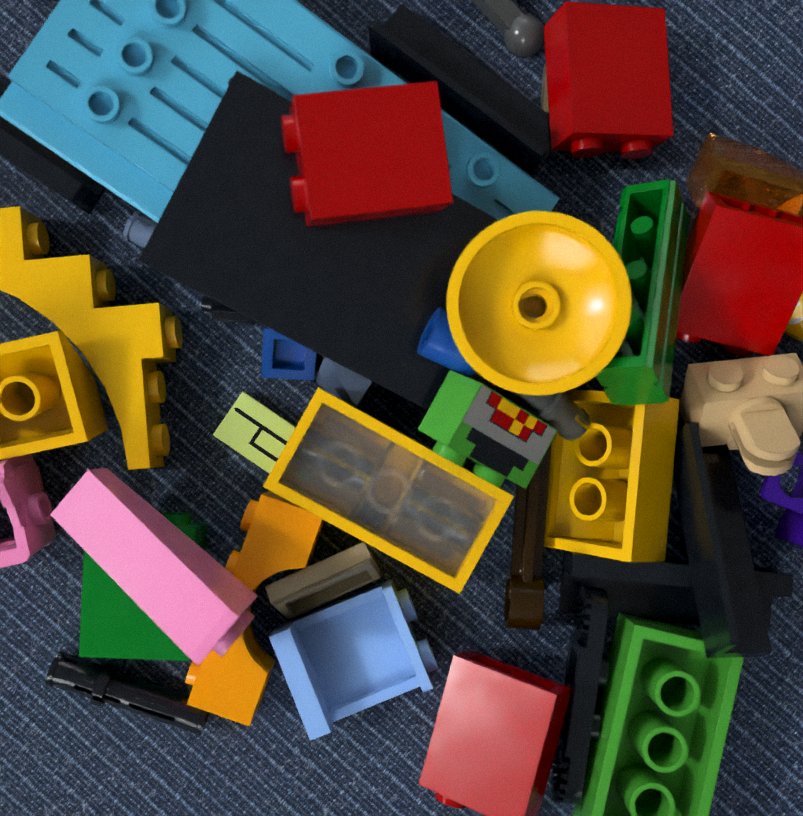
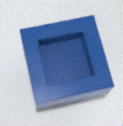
(286, 358)

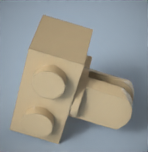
(749, 407)

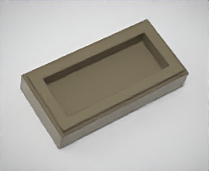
(324, 581)

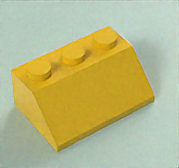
(46, 396)
(614, 481)

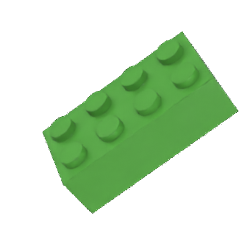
(659, 723)

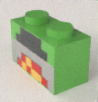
(488, 429)

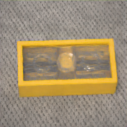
(388, 490)

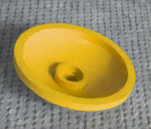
(582, 294)

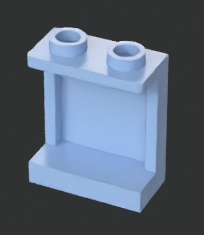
(352, 655)

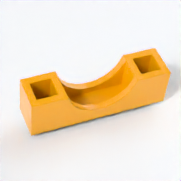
(276, 540)

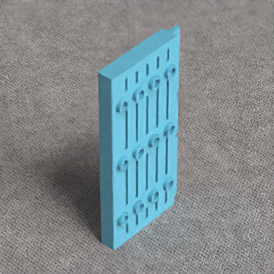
(138, 81)

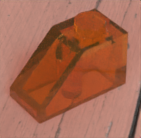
(745, 174)

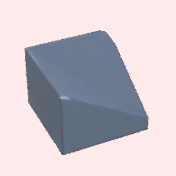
(343, 382)

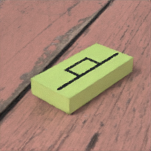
(255, 431)

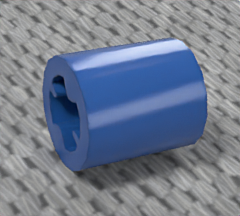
(440, 347)

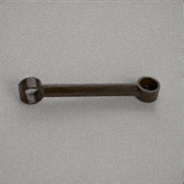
(525, 582)

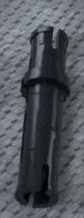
(125, 691)

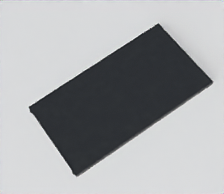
(335, 288)

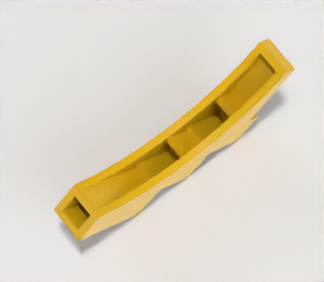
(116, 340)

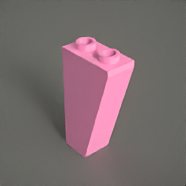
(156, 565)

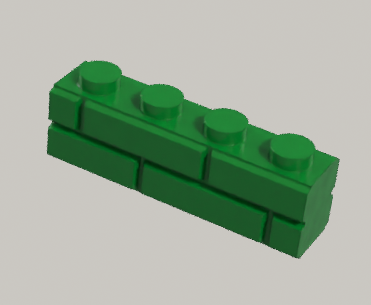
(652, 246)

